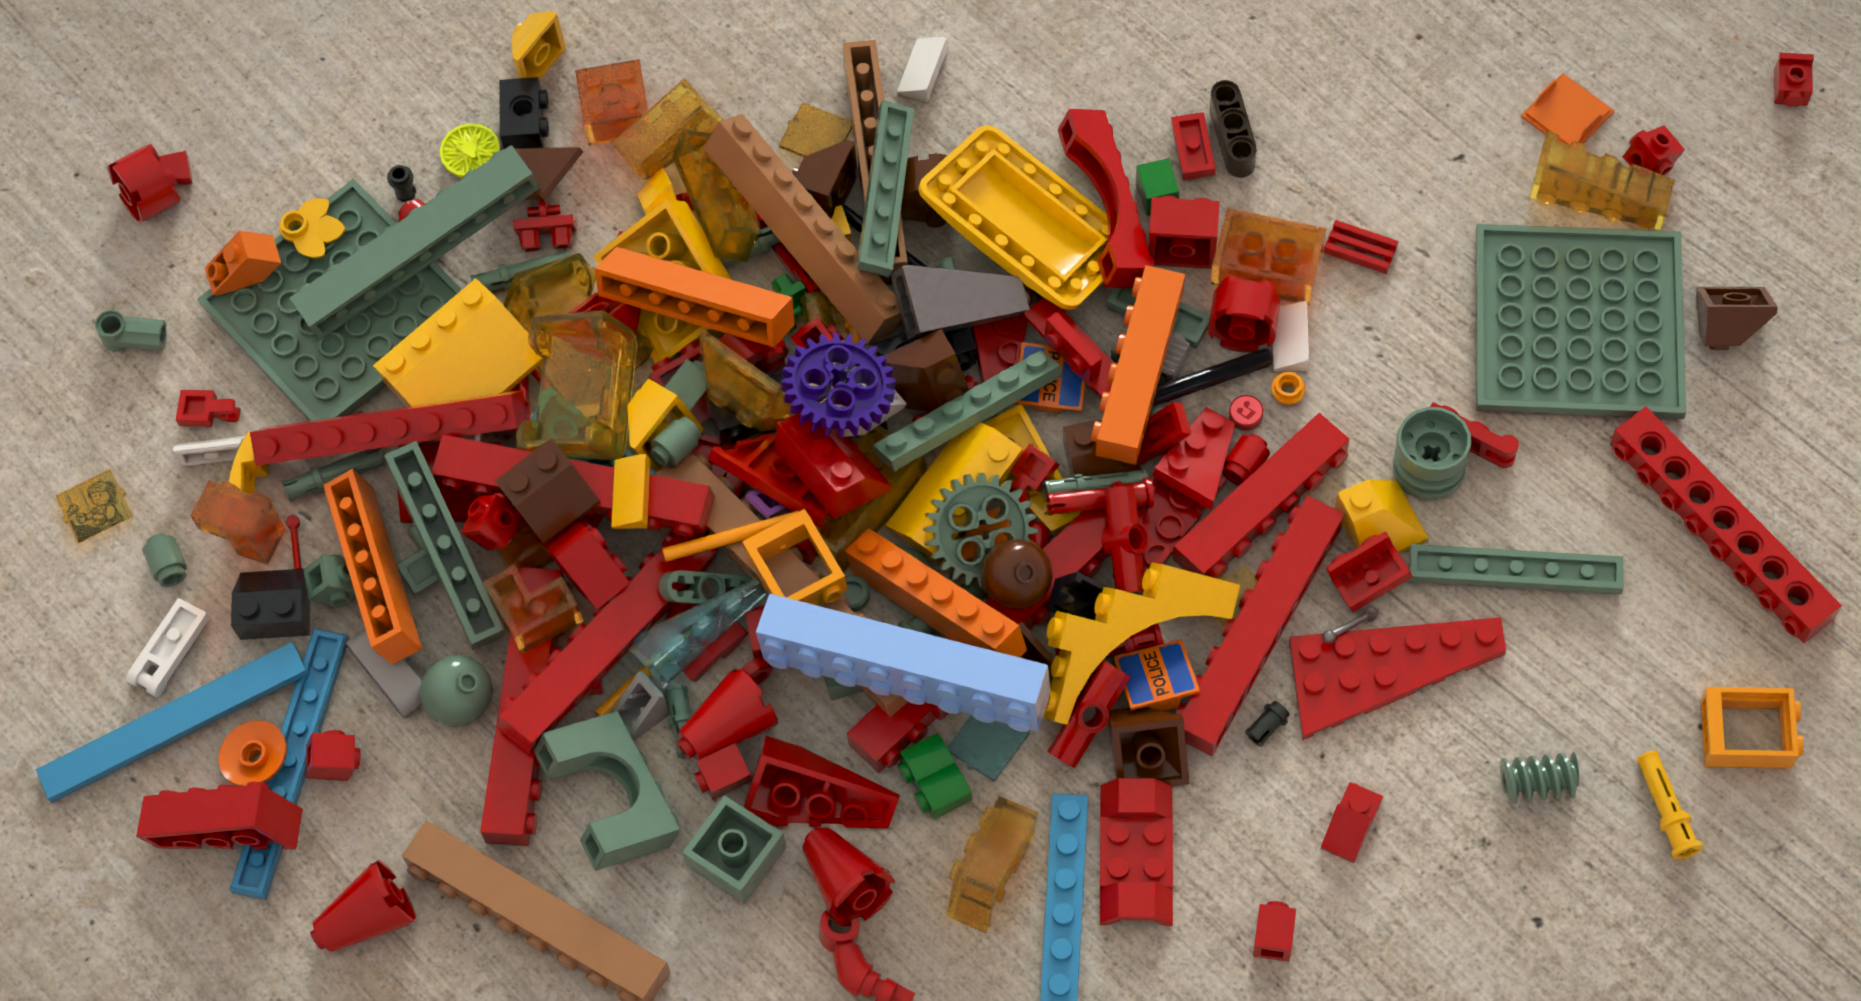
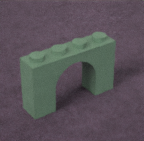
(608, 746)

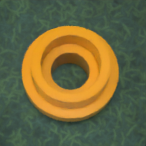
(1288, 379)

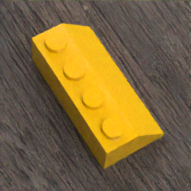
(971, 452)

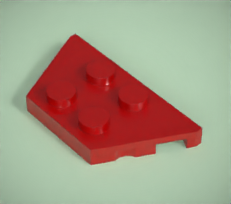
(764, 469)

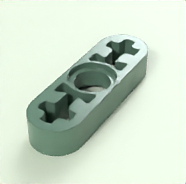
(695, 580)

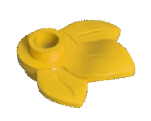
(315, 229)

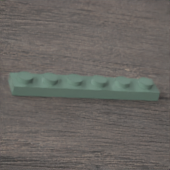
(885, 189)
(967, 410)
(1516, 569)

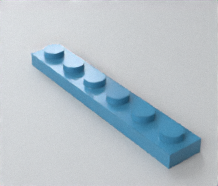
(1064, 898)

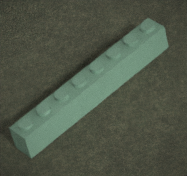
(414, 242)

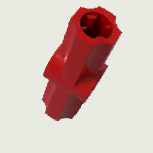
(1124, 538)
(1102, 694)

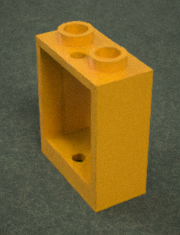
(783, 536)
(1750, 698)

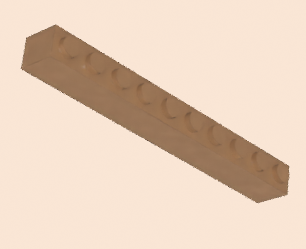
(786, 567)

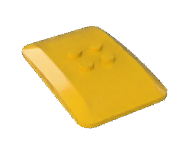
(1020, 215)

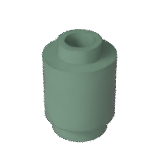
(675, 442)
(165, 559)

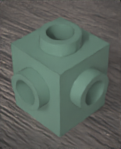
(329, 581)

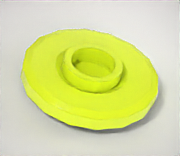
(468, 148)

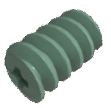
(1540, 776)

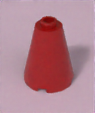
(726, 717)
(846, 876)
(364, 910)

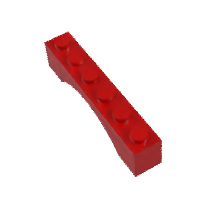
(1091, 146)

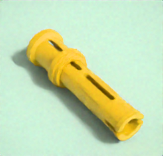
(1674, 819)

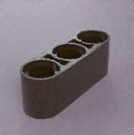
(1233, 141)

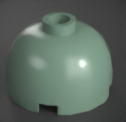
(456, 690)

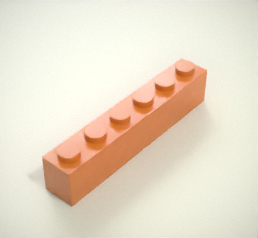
(695, 296)
(1139, 365)
(372, 567)
(932, 596)

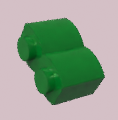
(935, 776)

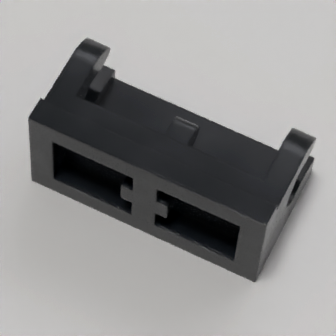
(1075, 595)

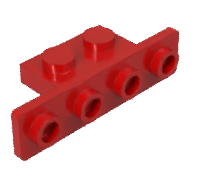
(1071, 344)

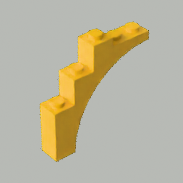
(1120, 614)

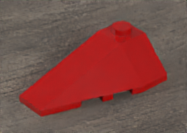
(806, 788)

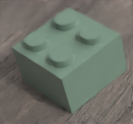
(734, 849)

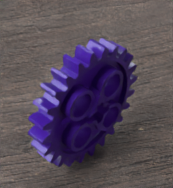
(816, 366)

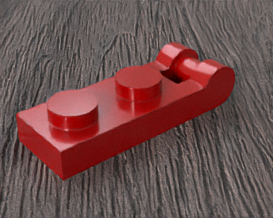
(1487, 444)

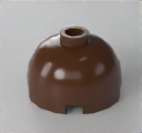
(1016, 574)

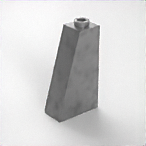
(955, 298)

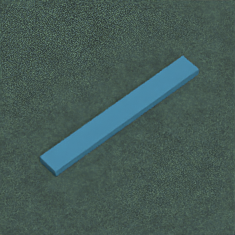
(303, 717)
(171, 722)

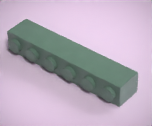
(444, 545)

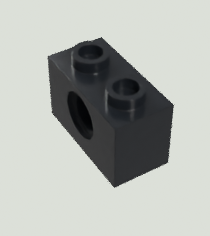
(515, 99)

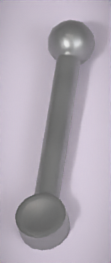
(1370, 614)

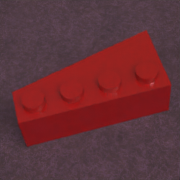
(219, 818)

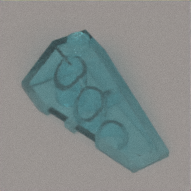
(681, 639)

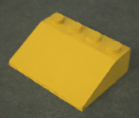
(676, 237)
(460, 352)

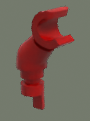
(852, 968)

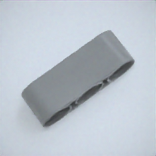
(395, 681)

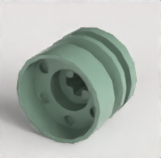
(1431, 452)

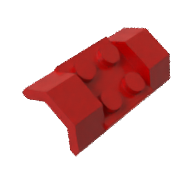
(1136, 851)

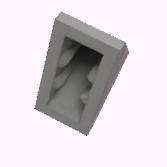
(641, 705)

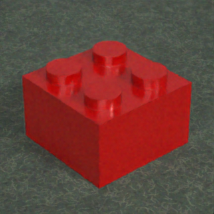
(1183, 232)
(588, 562)

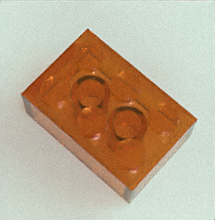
(1270, 251)

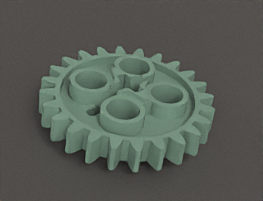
(973, 500)

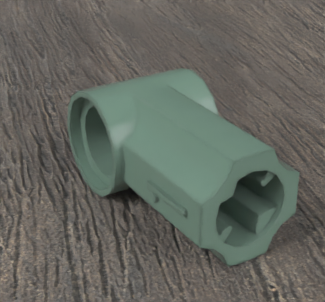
(132, 332)

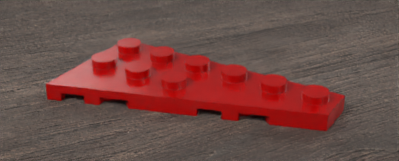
(1383, 666)

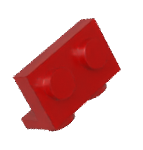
(1368, 571)

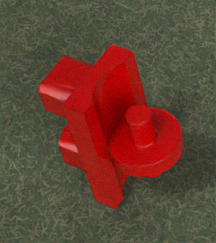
(531, 228)

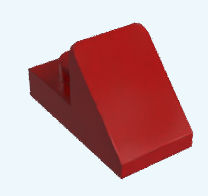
(1351, 822)

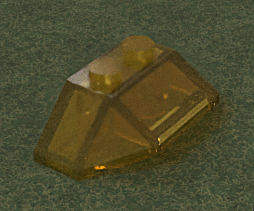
(741, 386)

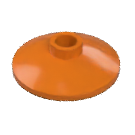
(244, 745)

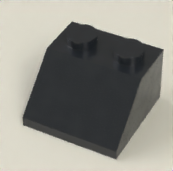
(270, 604)

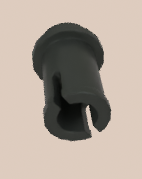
(401, 179)
(1267, 723)

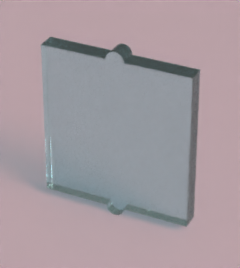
(986, 746)

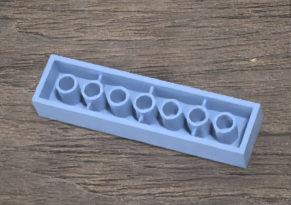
(904, 663)

